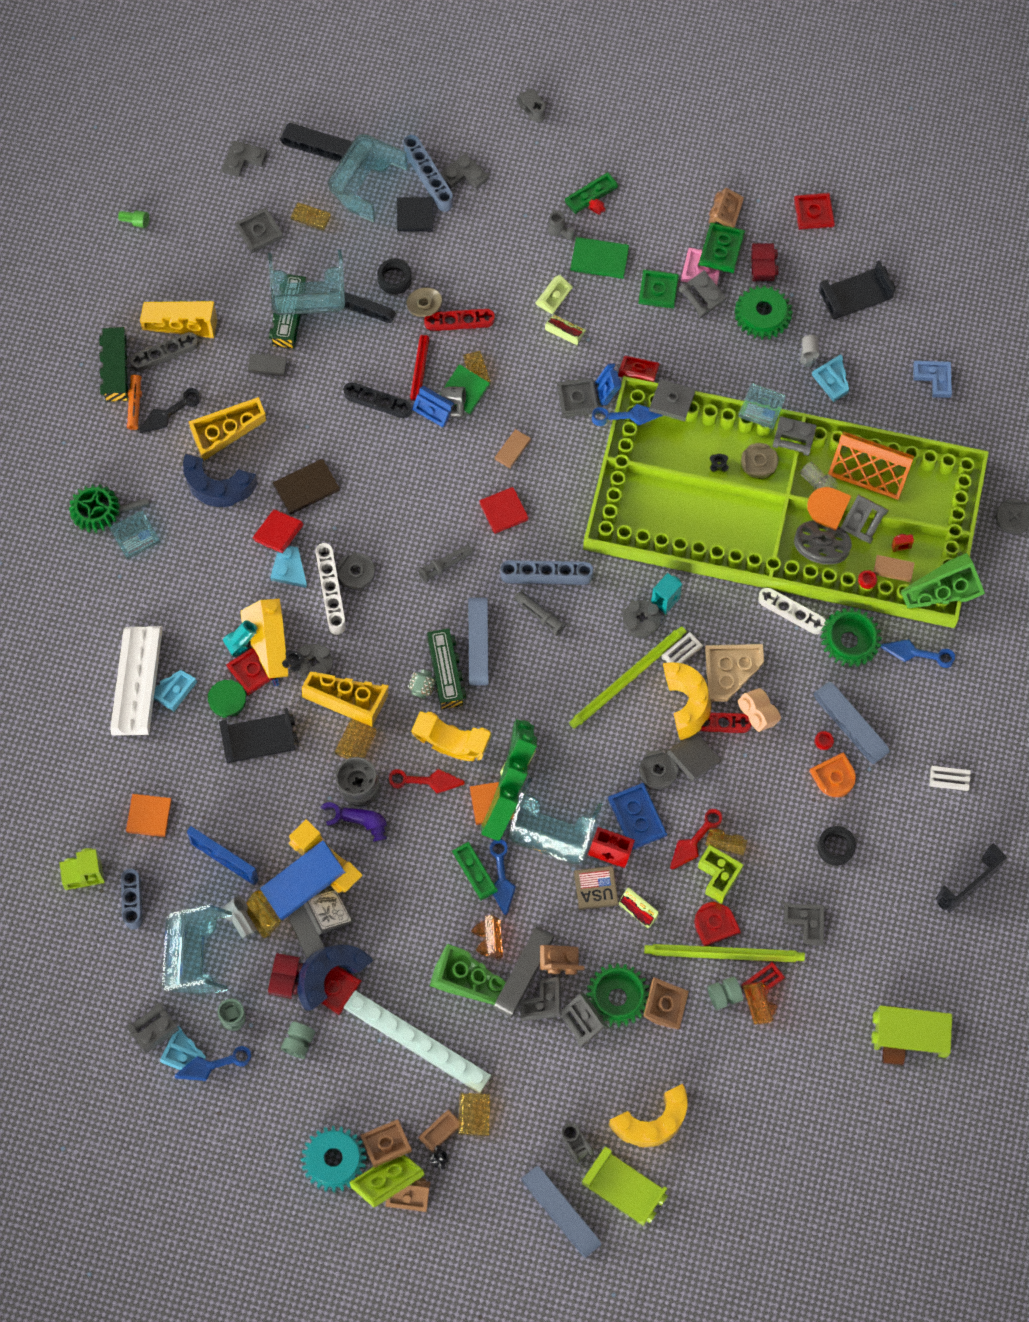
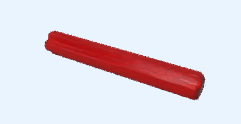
(419, 366)

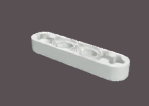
(790, 613)

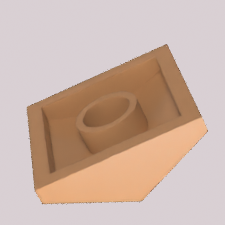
(665, 1004)
(385, 1143)

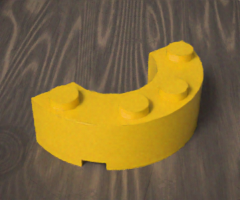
(698, 708)
(449, 739)
(306, 838)
(657, 1131)

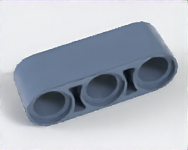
(128, 890)

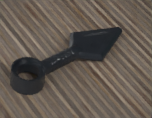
(159, 418)

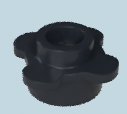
(719, 458)
(293, 655)
(438, 1158)

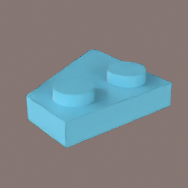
(832, 378)
(289, 568)
(174, 689)
(180, 1051)

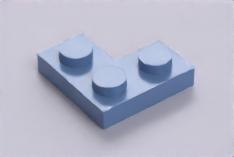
(936, 372)

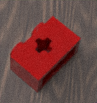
(611, 847)

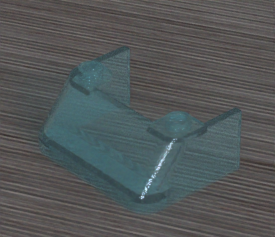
(360, 158)
(307, 296)
(549, 834)
(185, 950)

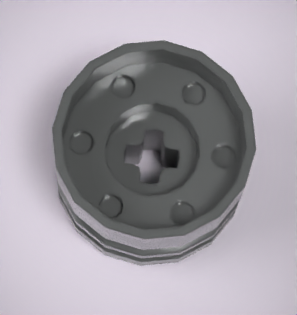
(356, 771)

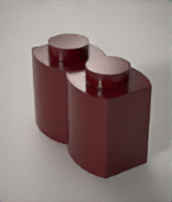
(763, 261)
(284, 976)

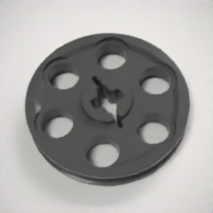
(822, 543)

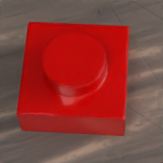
(902, 542)

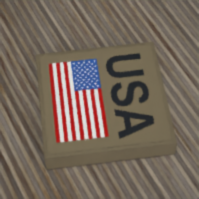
(595, 888)

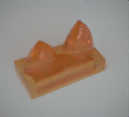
(491, 930)
(760, 1008)

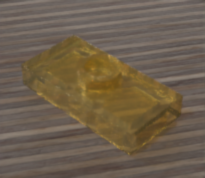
(310, 216)
(475, 363)

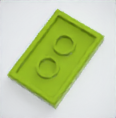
(386, 1180)

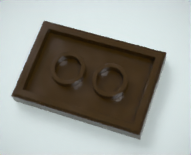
(306, 486)

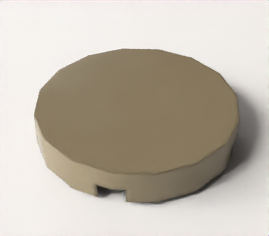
(759, 460)

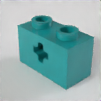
(666, 593)

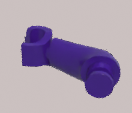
(369, 819)

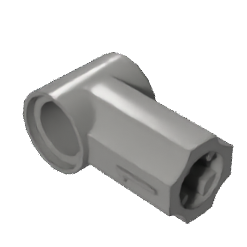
(809, 350)
(240, 917)

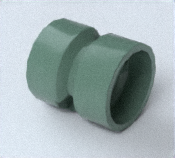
(724, 993)
(231, 1014)
(298, 1039)

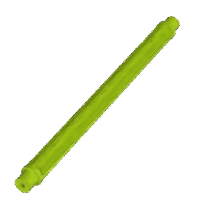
(627, 677)
(724, 953)

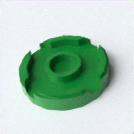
(227, 698)

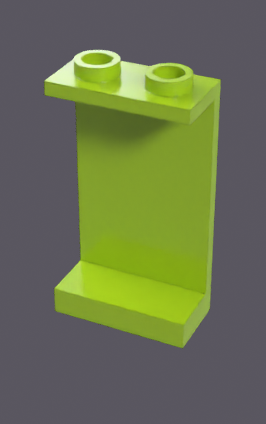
(912, 1030)
(624, 1187)

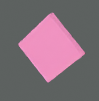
(692, 267)

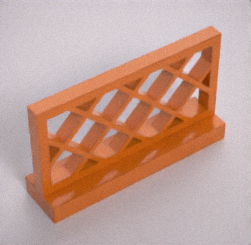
(877, 450)

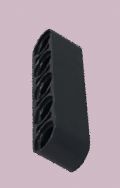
(314, 142)

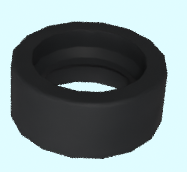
(394, 263)
(840, 831)

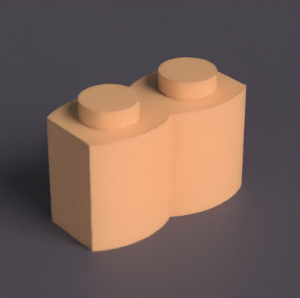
(759, 709)

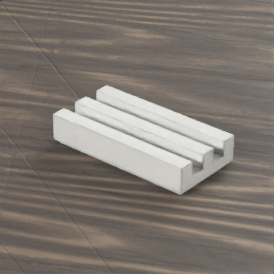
(665, 656)
(935, 769)

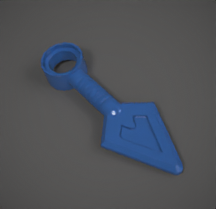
(638, 414)
(906, 650)
(504, 887)
(200, 1069)

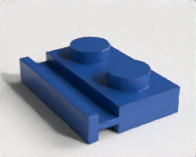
(608, 384)
(432, 406)

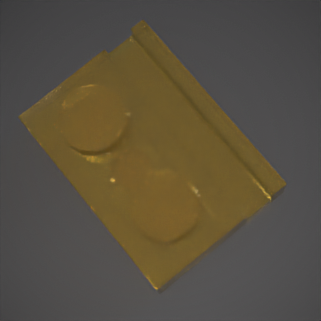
(355, 740)
(720, 840)
(262, 914)
(474, 1114)

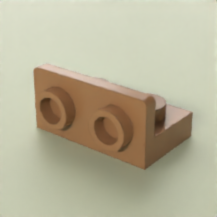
(726, 208)
(559, 959)
(412, 1197)

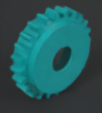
(339, 1175)

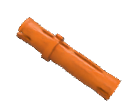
(135, 382)

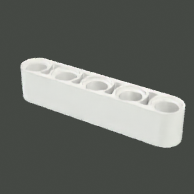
(333, 596)

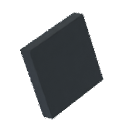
(414, 214)

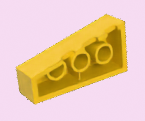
(180, 317)
(226, 426)
(345, 696)

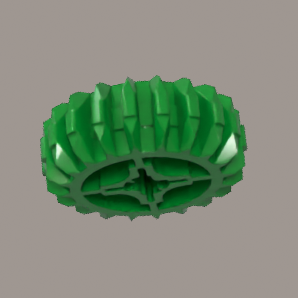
(90, 502)

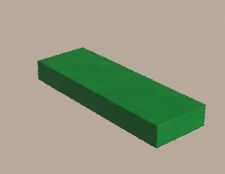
(595, 190)
(474, 871)

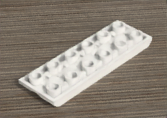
(136, 680)

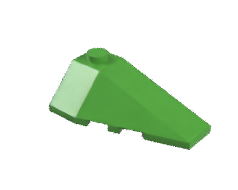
(948, 583)
(464, 976)

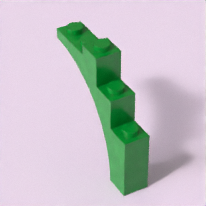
(512, 778)

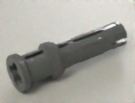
(438, 569)
(546, 617)

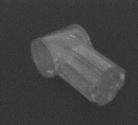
(817, 477)

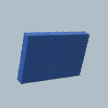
(637, 815)

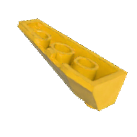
(269, 636)

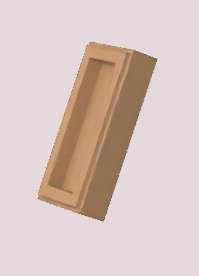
(512, 448)
(893, 568)
(439, 1131)

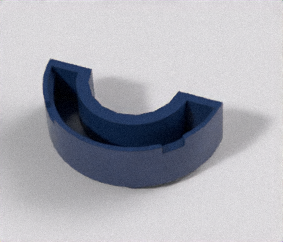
(217, 492)
(318, 965)

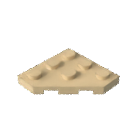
(730, 668)

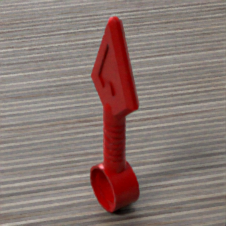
(438, 781)
(687, 849)

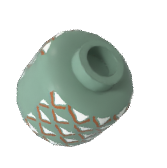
(422, 684)

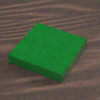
(658, 289)
(474, 386)

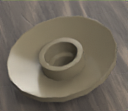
(424, 302)

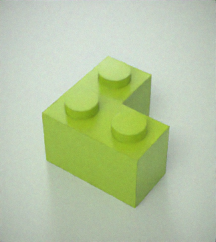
(82, 871)
(724, 872)

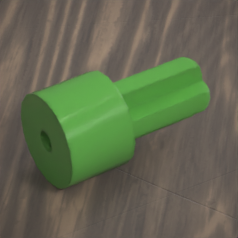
(138, 218)

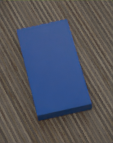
(222, 856)
(302, 880)

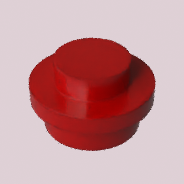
(597, 206)
(867, 579)
(824, 740)

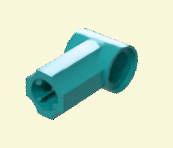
(237, 640)

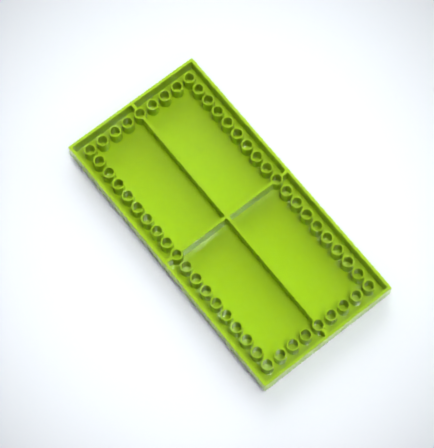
(671, 511)

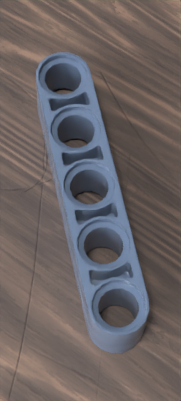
(429, 180)
(538, 577)
(478, 641)
(851, 722)
(561, 1211)

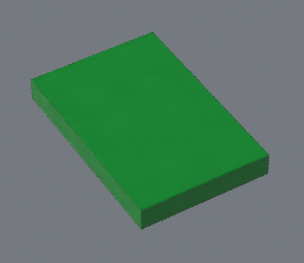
(721, 247)
(599, 257)

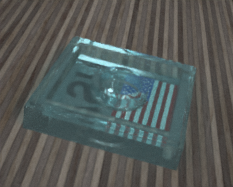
(762, 406)
(134, 535)

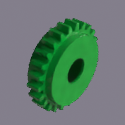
(760, 324)
(853, 623)
(618, 979)

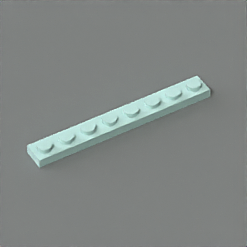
(417, 1042)

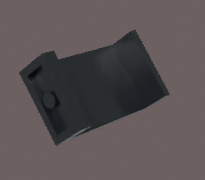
(857, 292)
(258, 737)
(994, 859)

